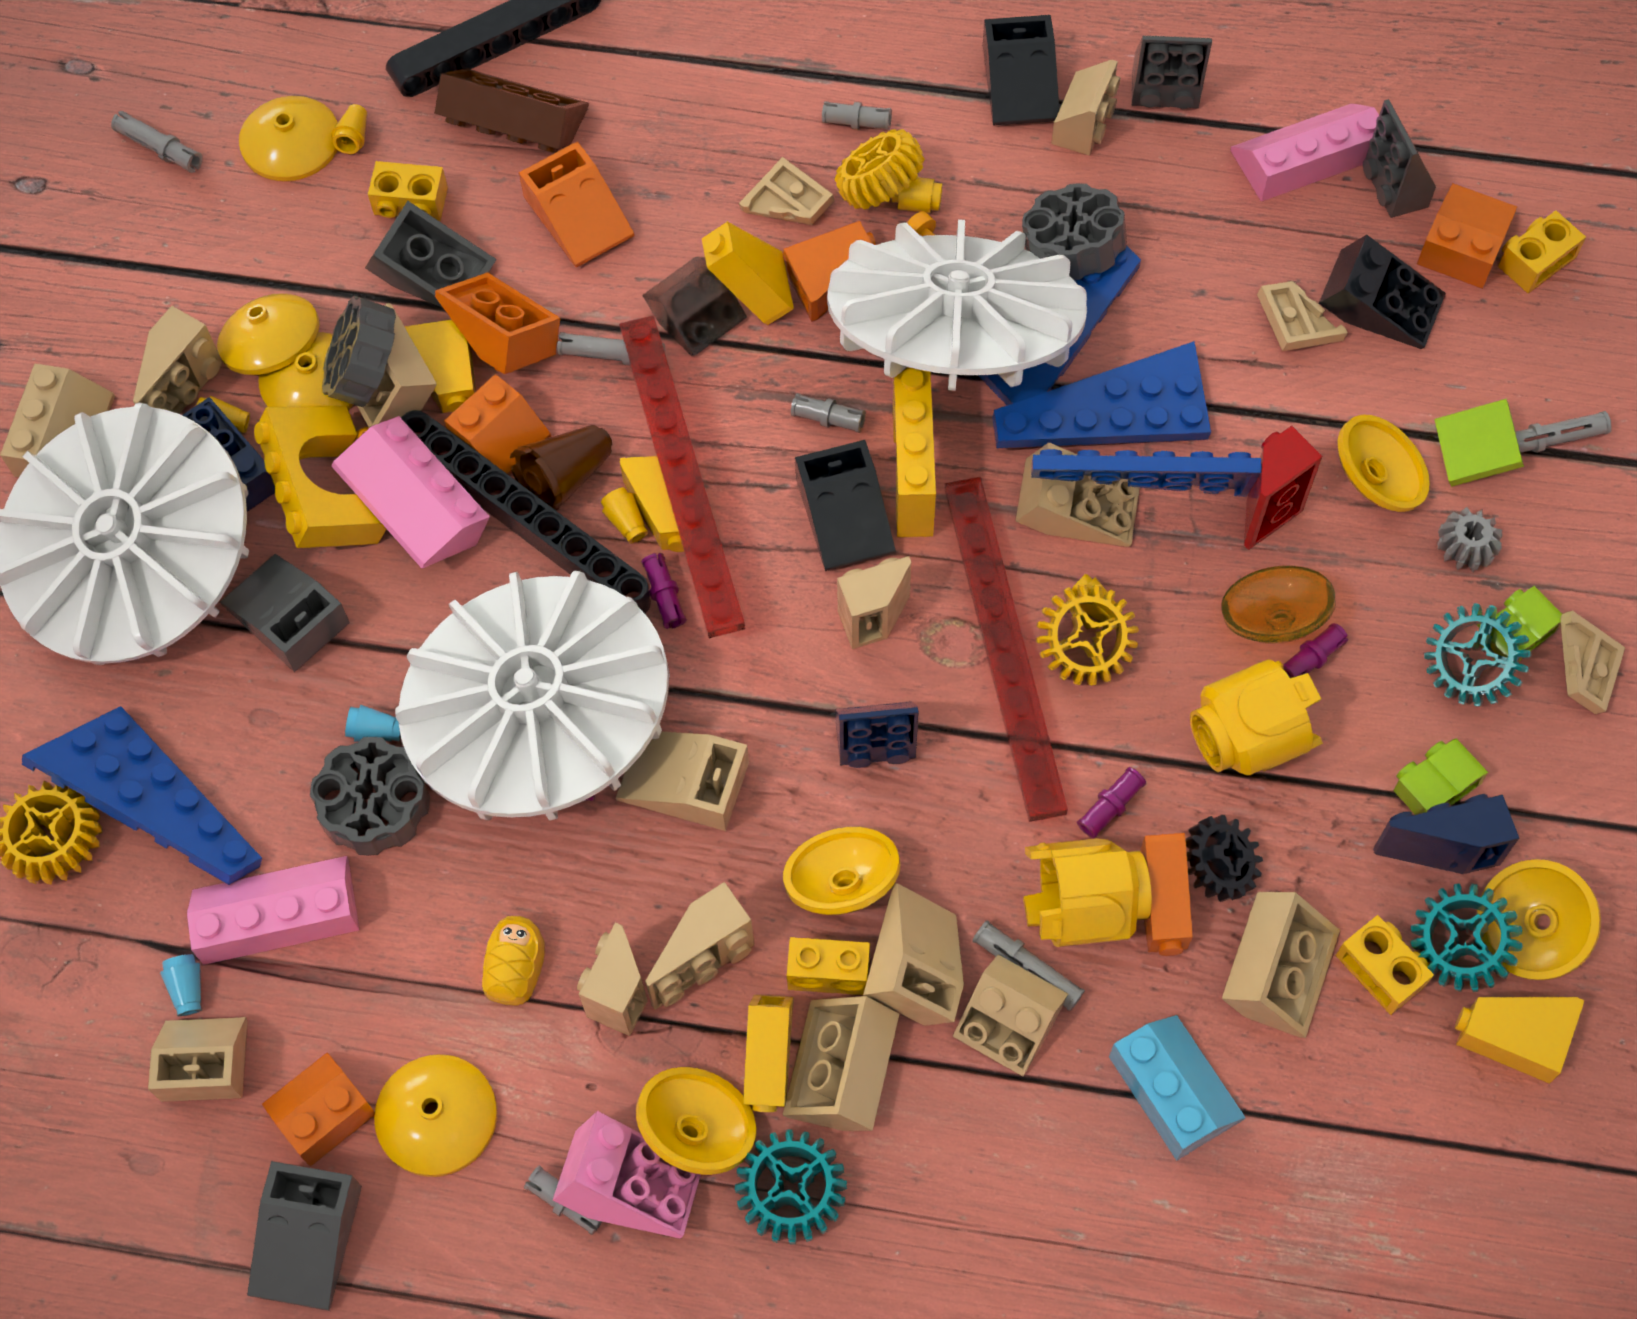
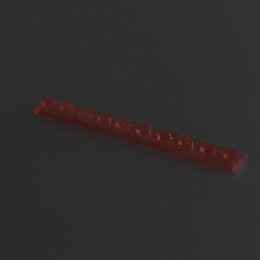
(682, 478)
(1005, 651)

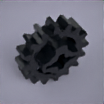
(1224, 860)

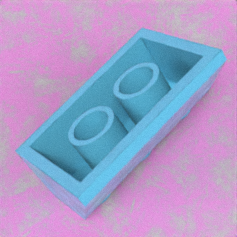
(1175, 1085)

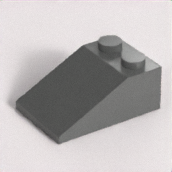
(426, 255)

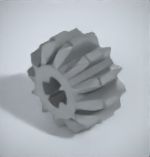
(1469, 539)

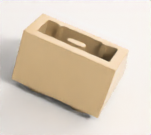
(1086, 108)
(873, 600)
(613, 987)
(1010, 1014)
(199, 1060)

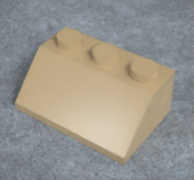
(48, 409)
(1281, 962)
(842, 1063)

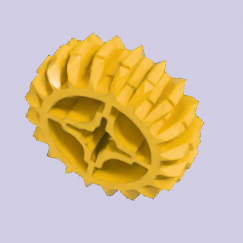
(879, 169)
(1095, 650)
(19, 848)

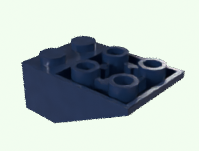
(246, 459)
(877, 733)
(1452, 837)

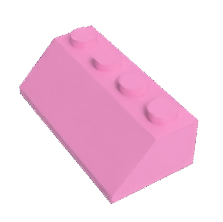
(1307, 150)
(411, 492)
(272, 911)

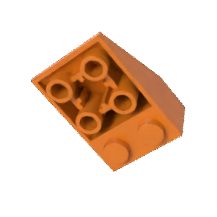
(575, 204)

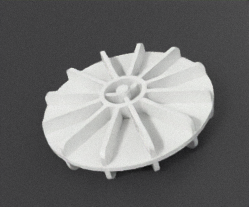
(956, 304)
(122, 534)
(533, 696)

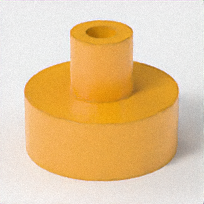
(922, 223)

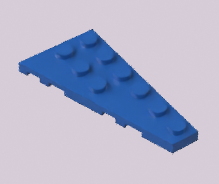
(1101, 292)
(1133, 403)
(1153, 472)
(141, 787)

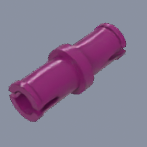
(664, 590)
(1315, 652)
(1111, 802)

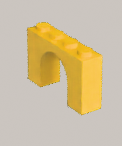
(914, 453)
(311, 512)

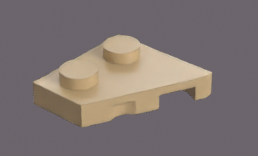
(787, 195)
(1297, 318)
(1589, 661)

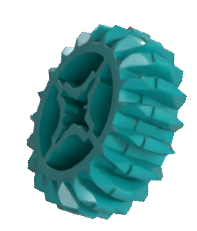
(1481, 637)
(1479, 926)
(776, 1199)

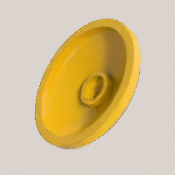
(288, 138)
(268, 334)
(299, 385)
(1383, 463)
(841, 870)
(1552, 890)
(695, 1120)
(452, 1134)

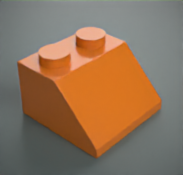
(496, 423)
(318, 1109)

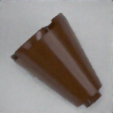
(561, 463)

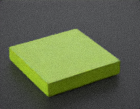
(1479, 442)

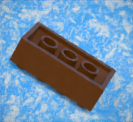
(509, 109)

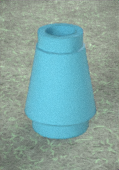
(371, 723)
(183, 983)

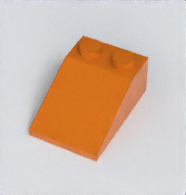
(1466, 235)
(500, 322)

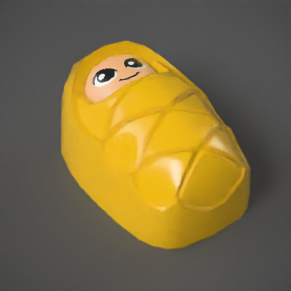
(513, 961)

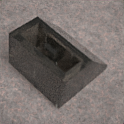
(694, 306)

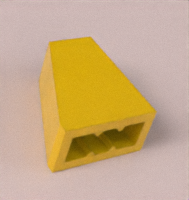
(749, 270)
(448, 360)
(645, 481)
(1521, 1031)
(767, 1052)

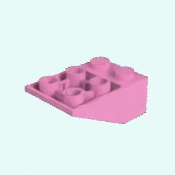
(622, 1181)

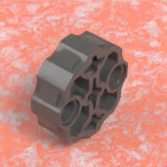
(1077, 224)
(358, 351)
(391, 775)

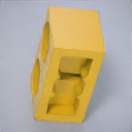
(398, 182)
(1541, 251)
(828, 966)
(1376, 970)

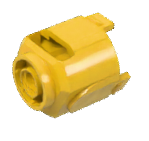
(1255, 719)
(1088, 892)

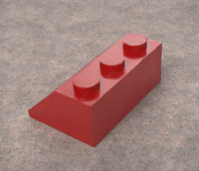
(1282, 487)

